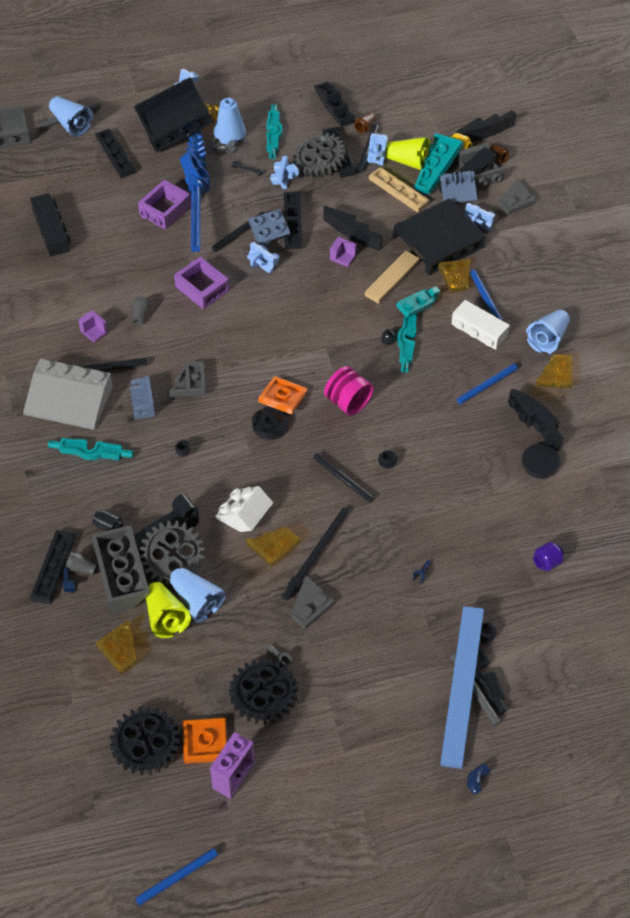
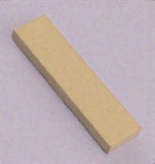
(399, 189)
(392, 277)

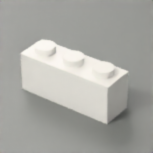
(480, 324)

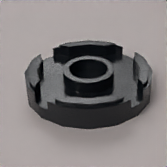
(270, 423)
(540, 461)

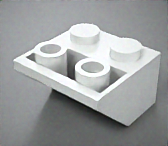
(244, 508)

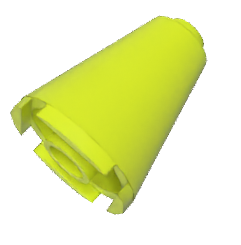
(409, 152)
(166, 612)

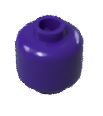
(548, 556)

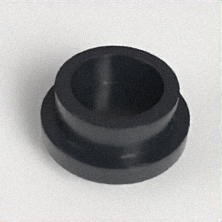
(387, 459)
(488, 632)

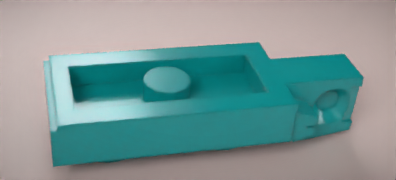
(418, 302)

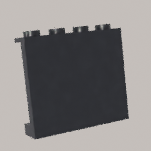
(173, 114)
(440, 235)

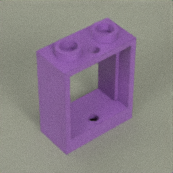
(165, 189)
(208, 295)
(234, 759)

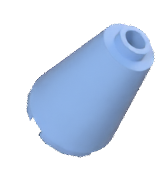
(71, 115)
(229, 122)
(548, 331)
(197, 594)

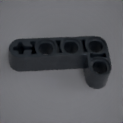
(183, 511)

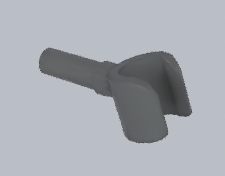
(228, 148)
(280, 656)

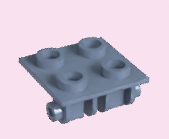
(459, 187)
(268, 227)

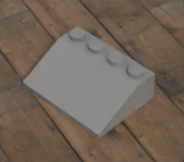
(68, 394)

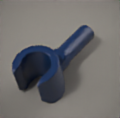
(421, 572)
(69, 585)

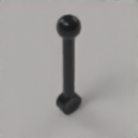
(235, 164)

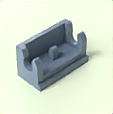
(142, 398)

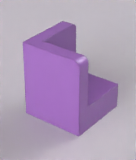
(343, 251)
(93, 326)

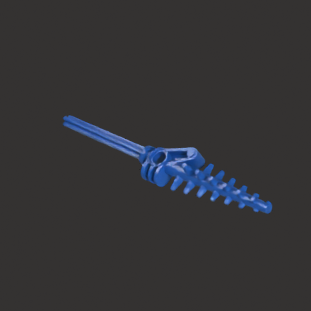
(198, 182)

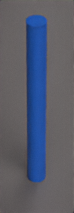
(484, 294)
(489, 382)
(175, 877)

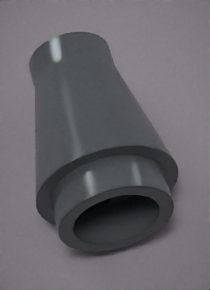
(140, 309)
(80, 563)

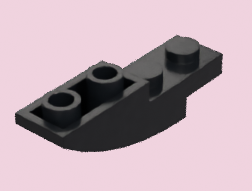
(536, 414)

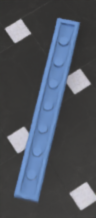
(462, 688)

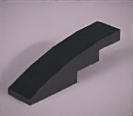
(334, 104)
(482, 129)
(292, 217)
(353, 229)

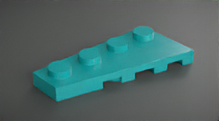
(439, 159)

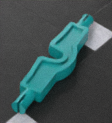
(275, 134)
(406, 346)
(100, 450)

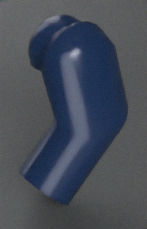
(475, 776)

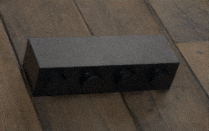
(50, 224)

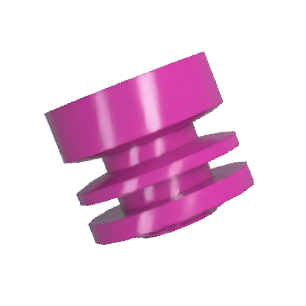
(348, 390)

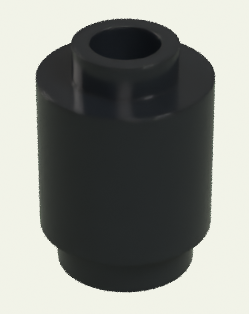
(106, 520)

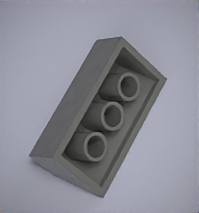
(120, 568)

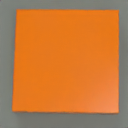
(282, 395)
(203, 739)

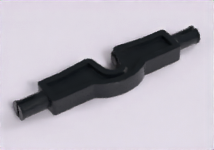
(489, 683)

